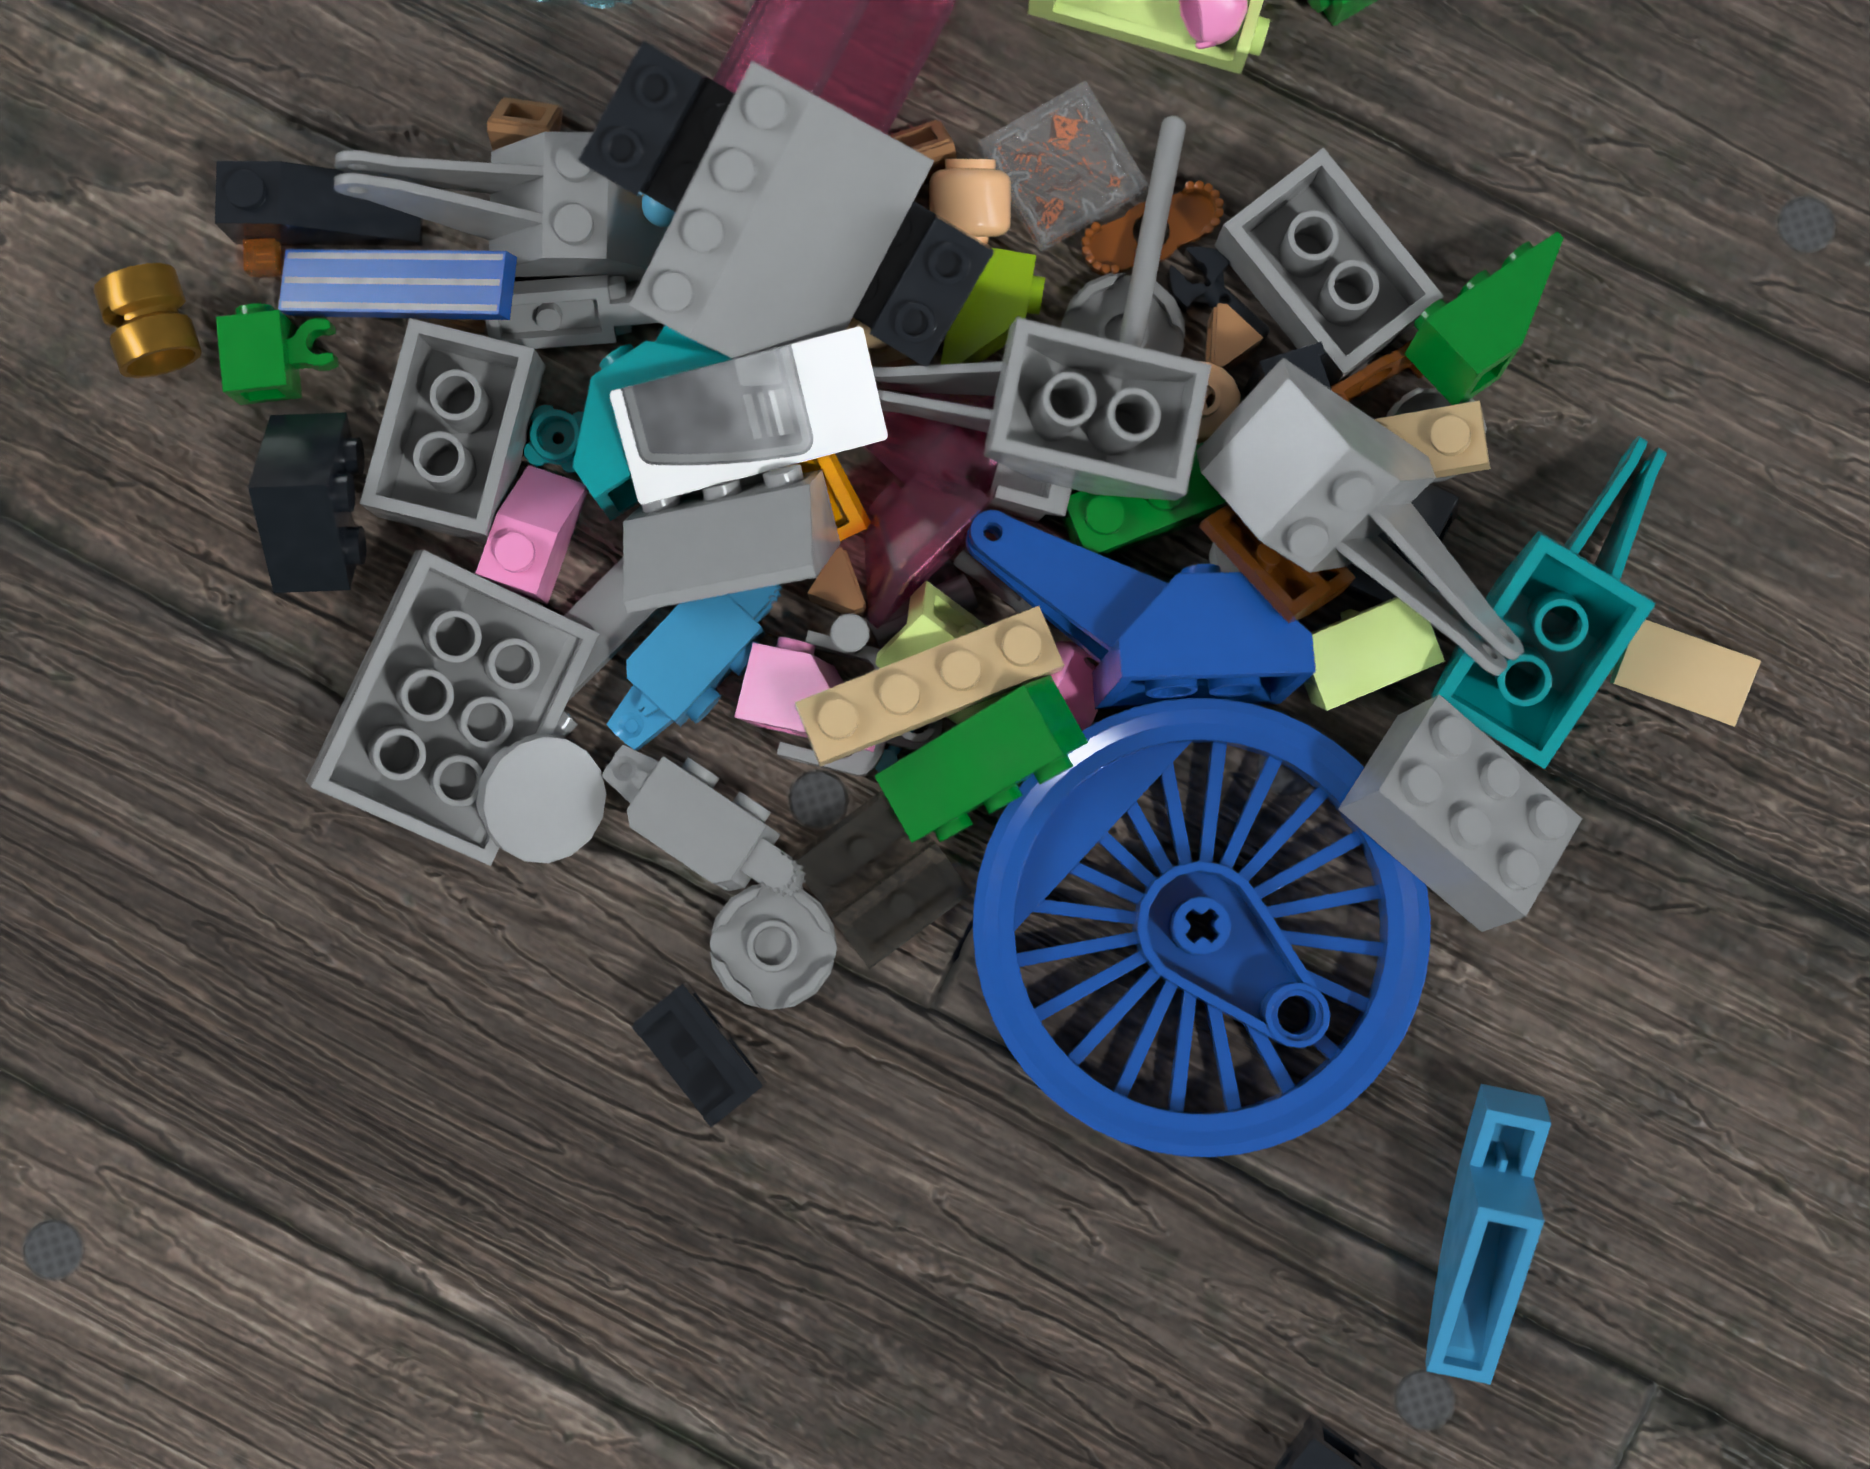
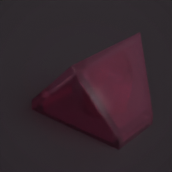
(937, 447)

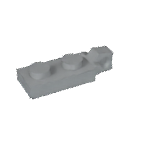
(569, 312)

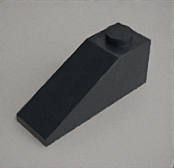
(302, 208)

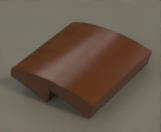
(1282, 582)

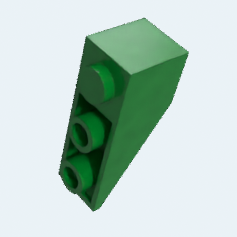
(1477, 334)

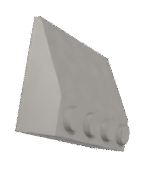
(780, 222)
(442, 693)

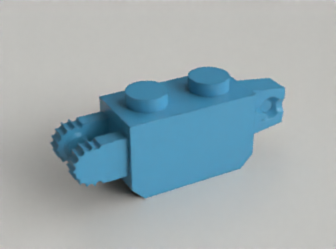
(687, 660)

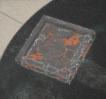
(1064, 166)

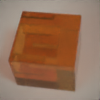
(262, 257)

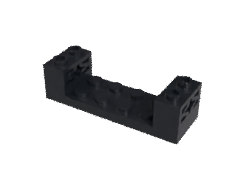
(660, 133)

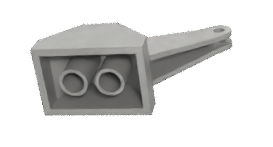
(540, 207)
(1071, 409)
(1324, 485)

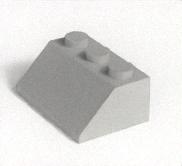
(728, 539)

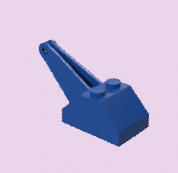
(1151, 637)

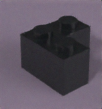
(305, 502)

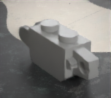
(699, 825)

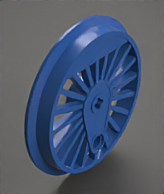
(1238, 971)

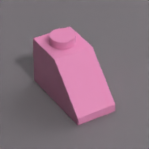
(532, 534)
(780, 678)

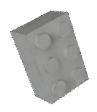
(1327, 266)
(452, 430)
(1461, 814)

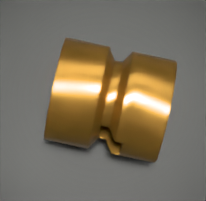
(149, 330)

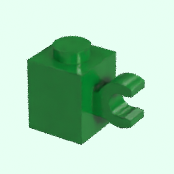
(265, 353)

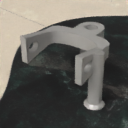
(849, 639)

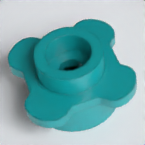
(545, 425)

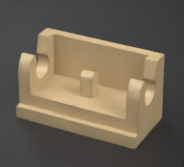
(1686, 672)

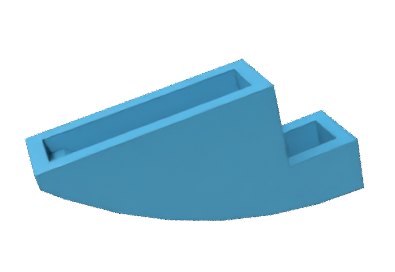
(1488, 1234)

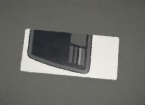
(749, 415)

